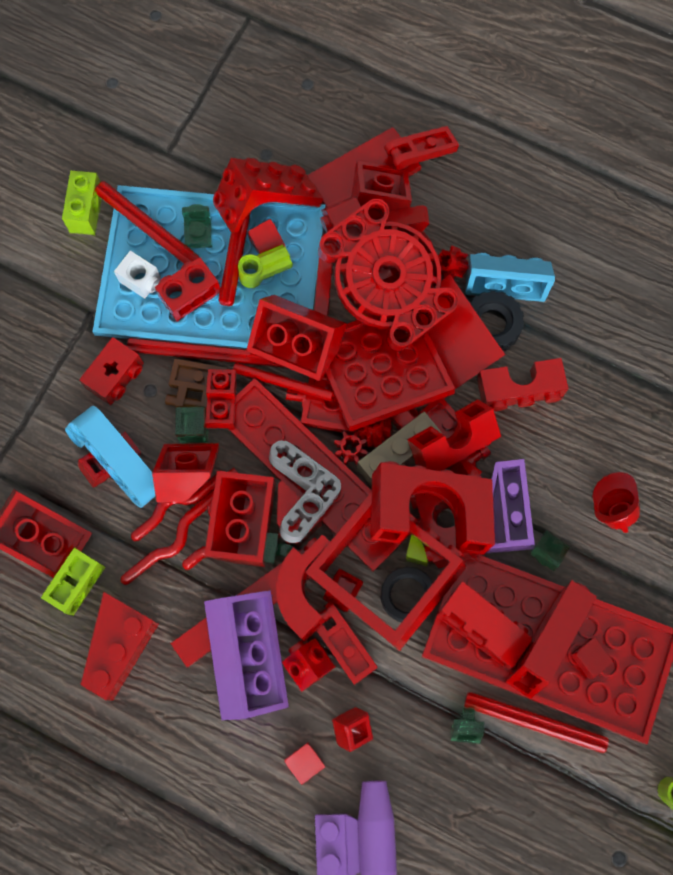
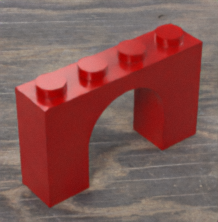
(466, 495)

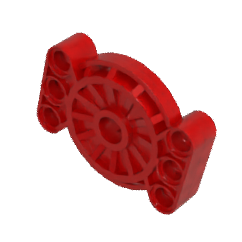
(390, 247)

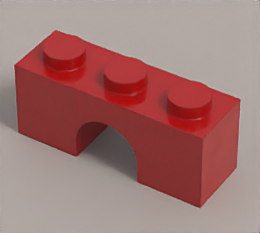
(500, 391)
(474, 430)
(429, 509)

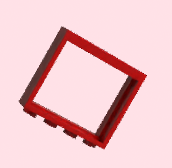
(425, 605)

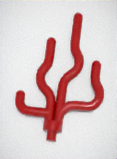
(204, 496)

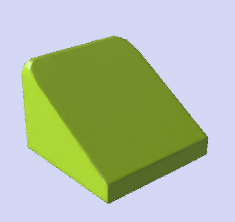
(416, 552)

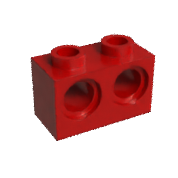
(192, 294)

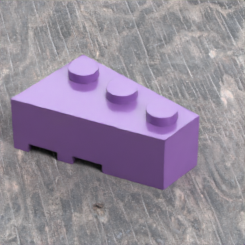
(511, 508)

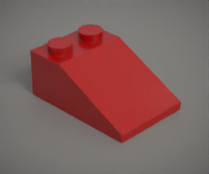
(38, 534)

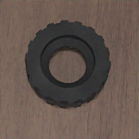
(508, 308)

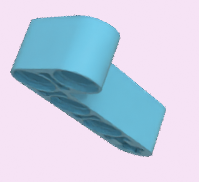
(113, 454)

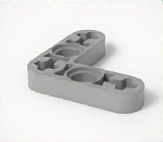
(312, 484)

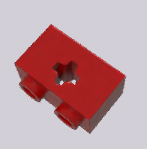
(114, 358)

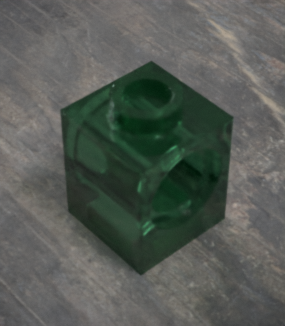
(191, 425)

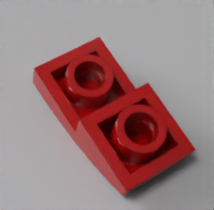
(221, 398)

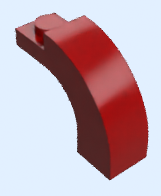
(291, 589)

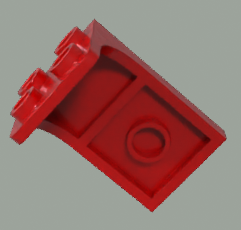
(253, 183)

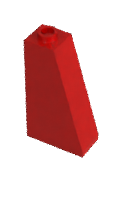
(552, 640)

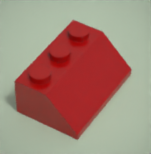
(295, 336)
(240, 518)

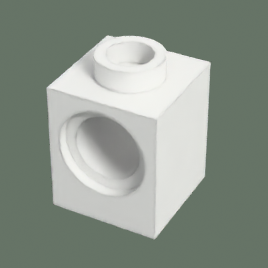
(134, 265)

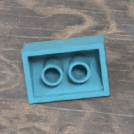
(507, 274)

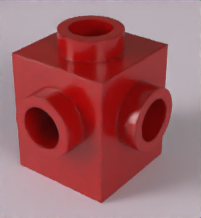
(307, 663)

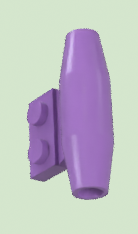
(359, 844)

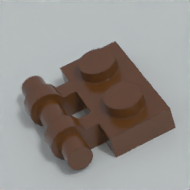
(188, 377)

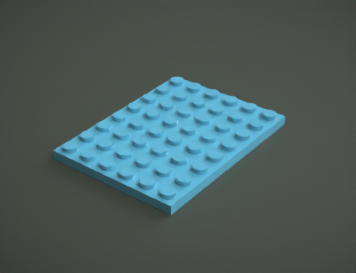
(128, 315)

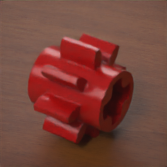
(453, 262)
(376, 433)
(354, 441)

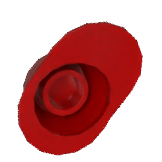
(617, 501)

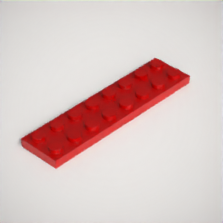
(264, 421)

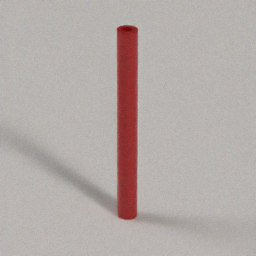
(284, 382)

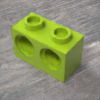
(73, 582)

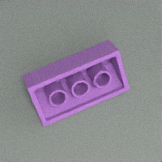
(246, 655)

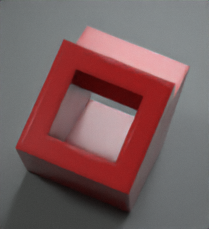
(404, 418)

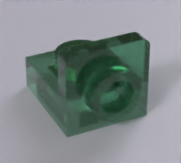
(197, 226)
(549, 551)

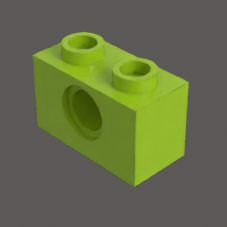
(82, 203)

